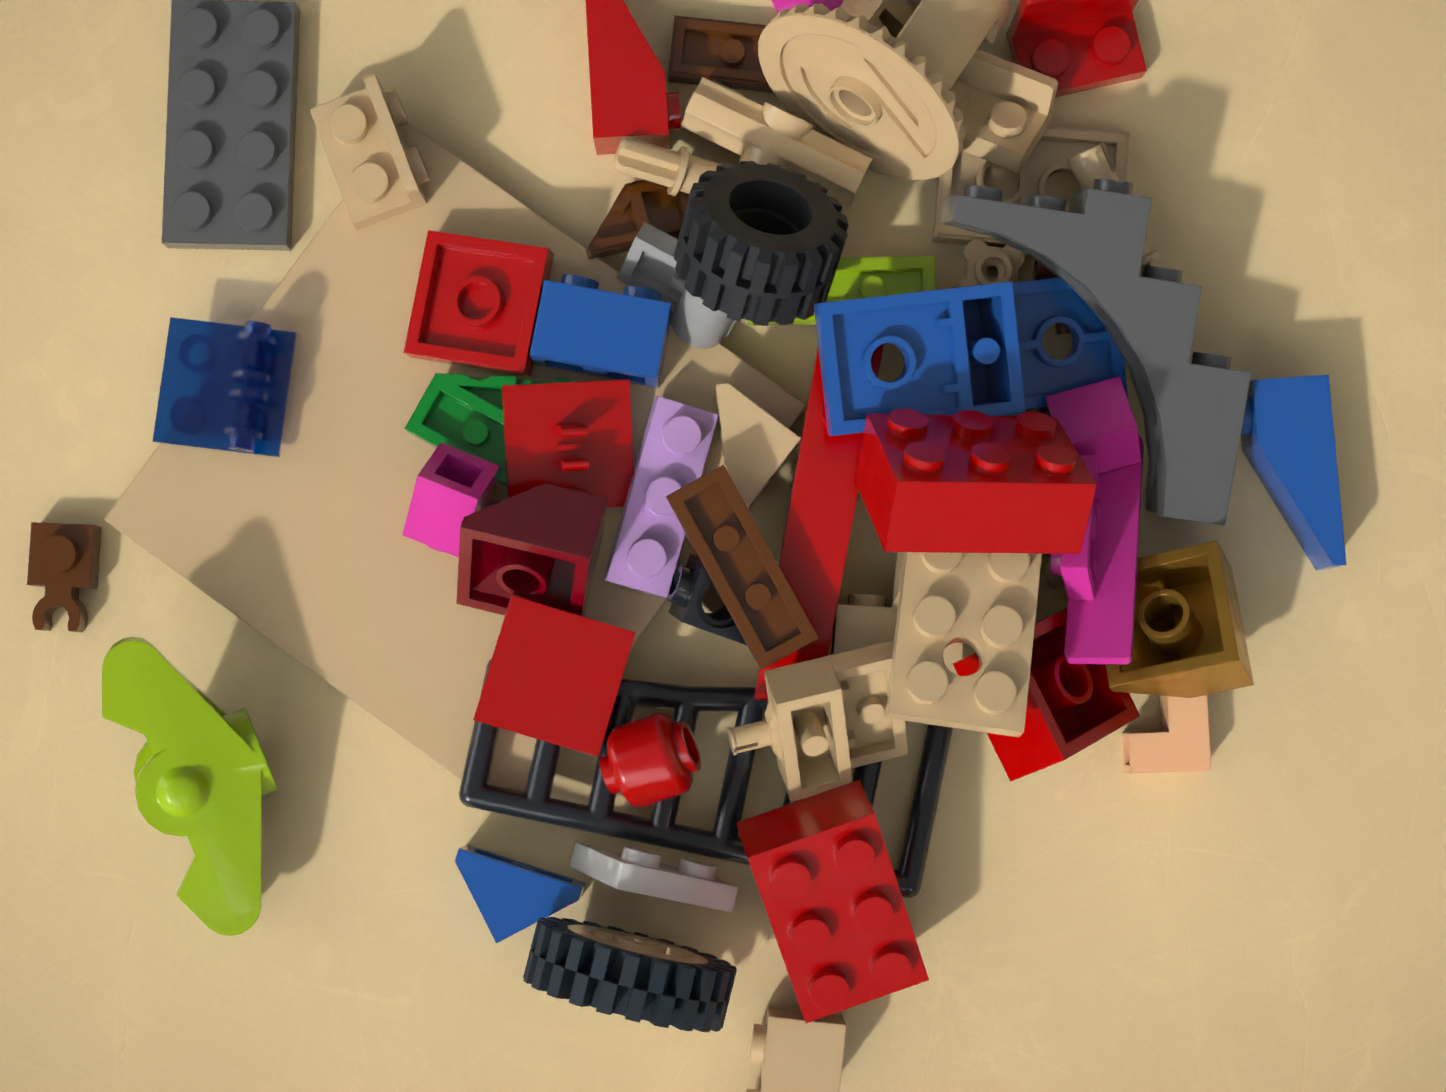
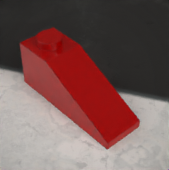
(626, 81)

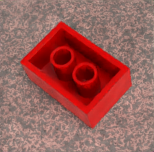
(973, 483)
(833, 900)

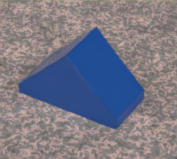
(513, 892)

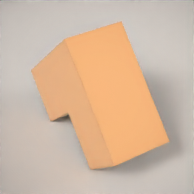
(1179, 746)

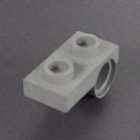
(652, 266)

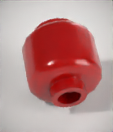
(650, 760)

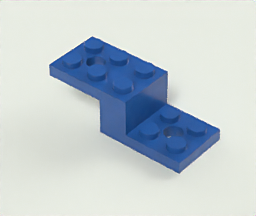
(959, 351)

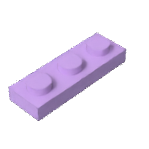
(648, 529)

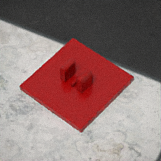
(569, 437)

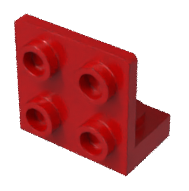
(1077, 42)

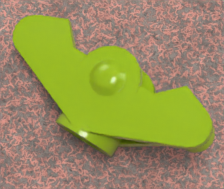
(194, 780)

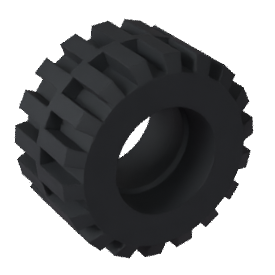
(760, 242)

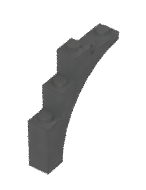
(1097, 248)

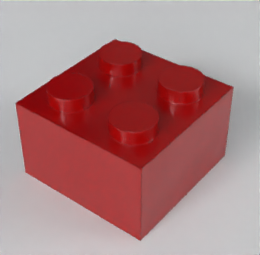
(1065, 704)

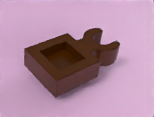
(62, 562)

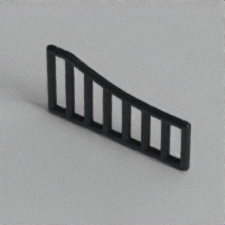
(661, 827)

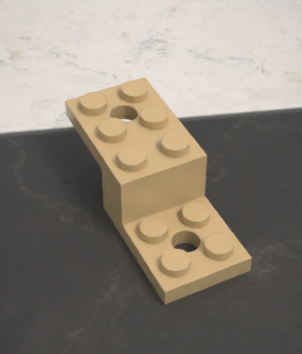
(970, 601)

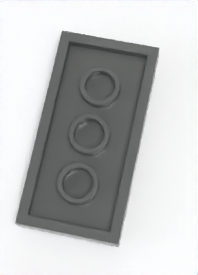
(231, 125)

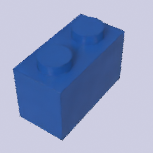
(601, 331)

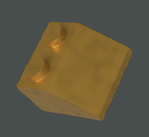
(1185, 627)

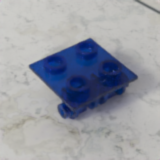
(225, 386)

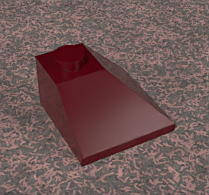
(532, 548)

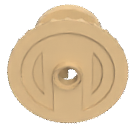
(881, 75)

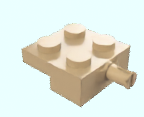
(826, 719)

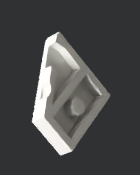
(642, 873)

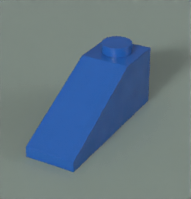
(1293, 452)

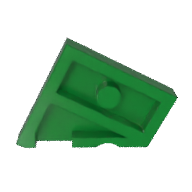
(466, 415)

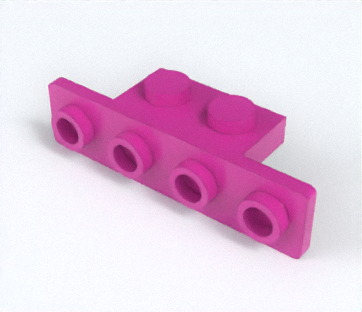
(1104, 574)

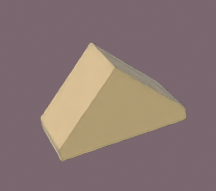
(752, 442)

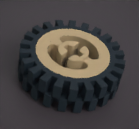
(629, 974)

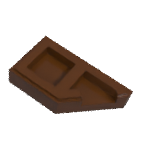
(637, 204)

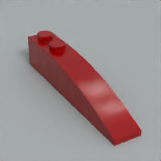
(819, 521)

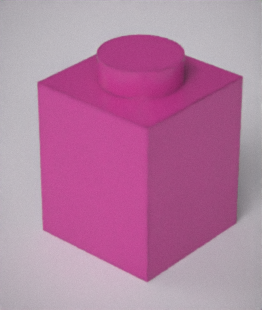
(1099, 423)
(446, 492)

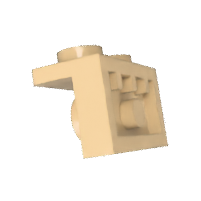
(1003, 109)
(369, 155)

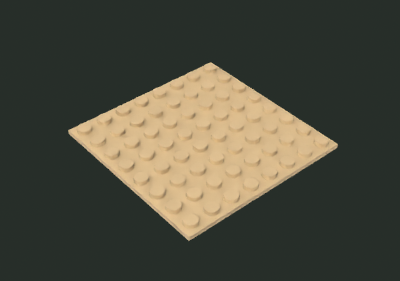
(315, 536)

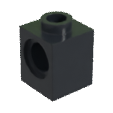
(686, 597)

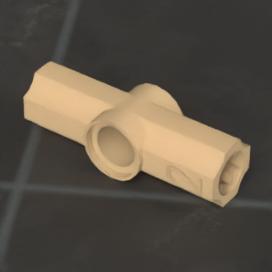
(775, 137)

